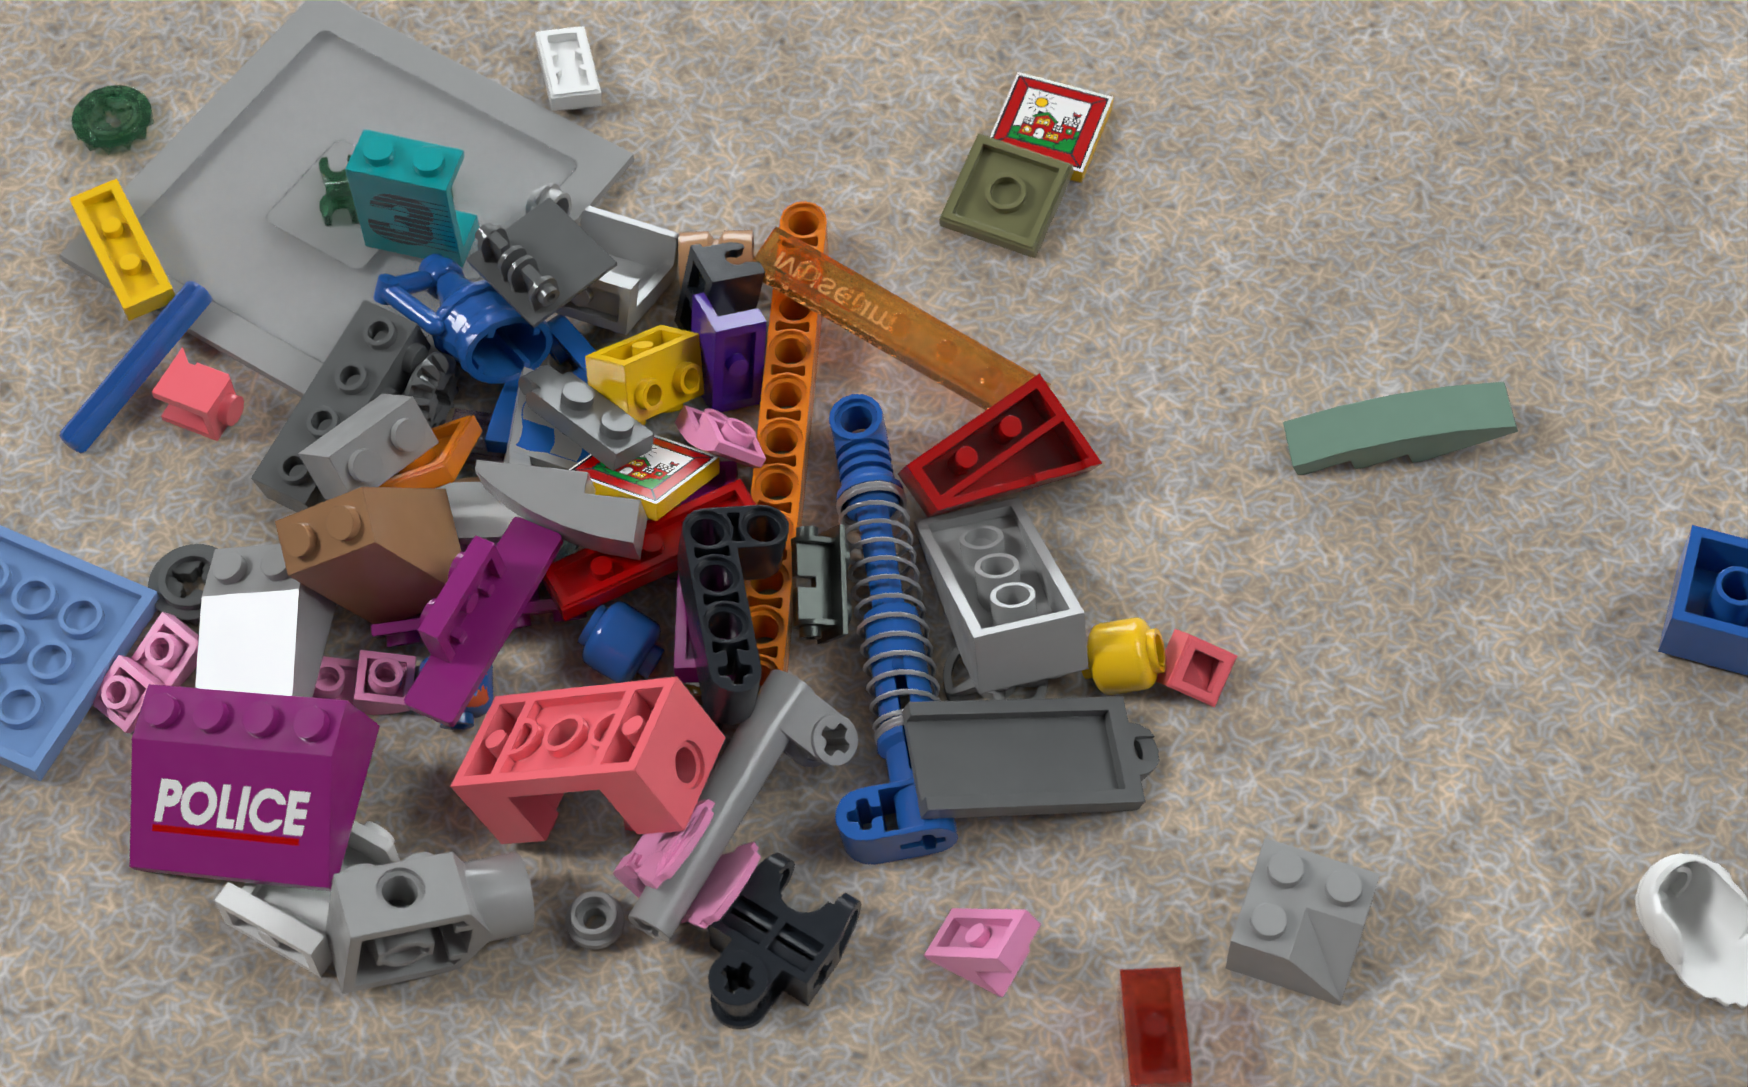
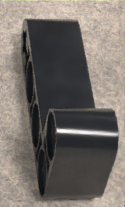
(713, 560)

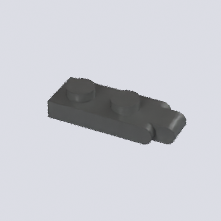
(585, 416)

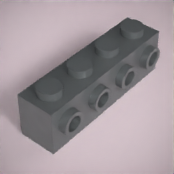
(368, 360)

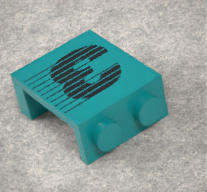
(407, 198)

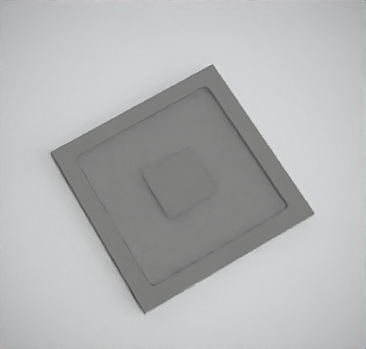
(244, 186)

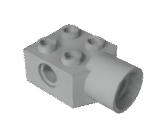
(423, 915)

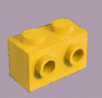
(649, 371)

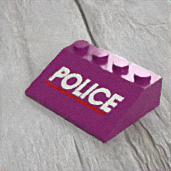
(246, 785)

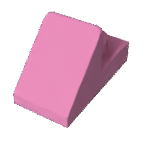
(984, 945)

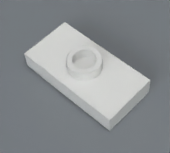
(568, 68)

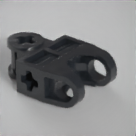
(774, 946)

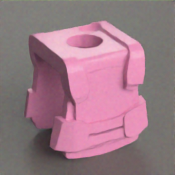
(662, 854)

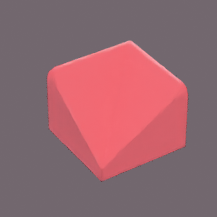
(1196, 667)

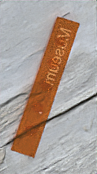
(888, 321)

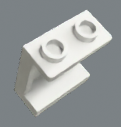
(296, 918)

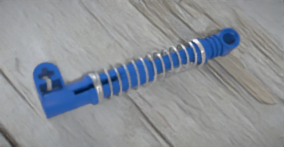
(894, 638)

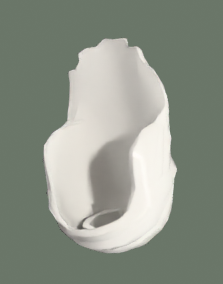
(1698, 925)

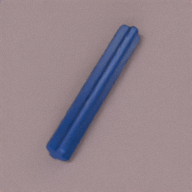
(135, 367)

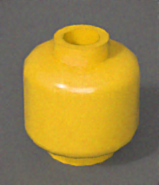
(1124, 656)

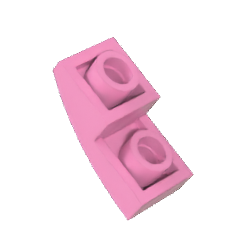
(720, 436)
(163, 658)
(371, 683)

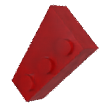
(1003, 451)

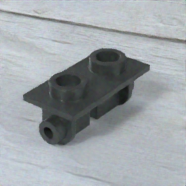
(824, 608)

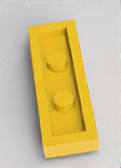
(122, 249)

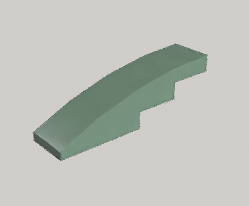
(1400, 424)

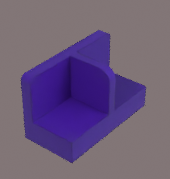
(730, 355)

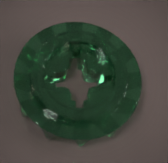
(126, 104)

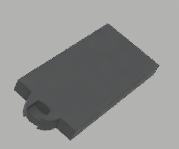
(1027, 756)

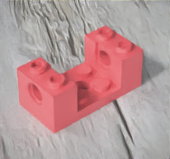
(631, 740)

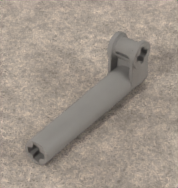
(784, 720)

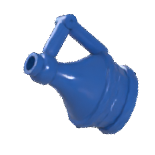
(471, 322)

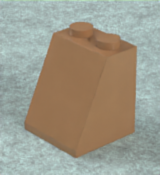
(373, 550)

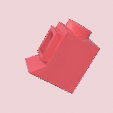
(198, 398)

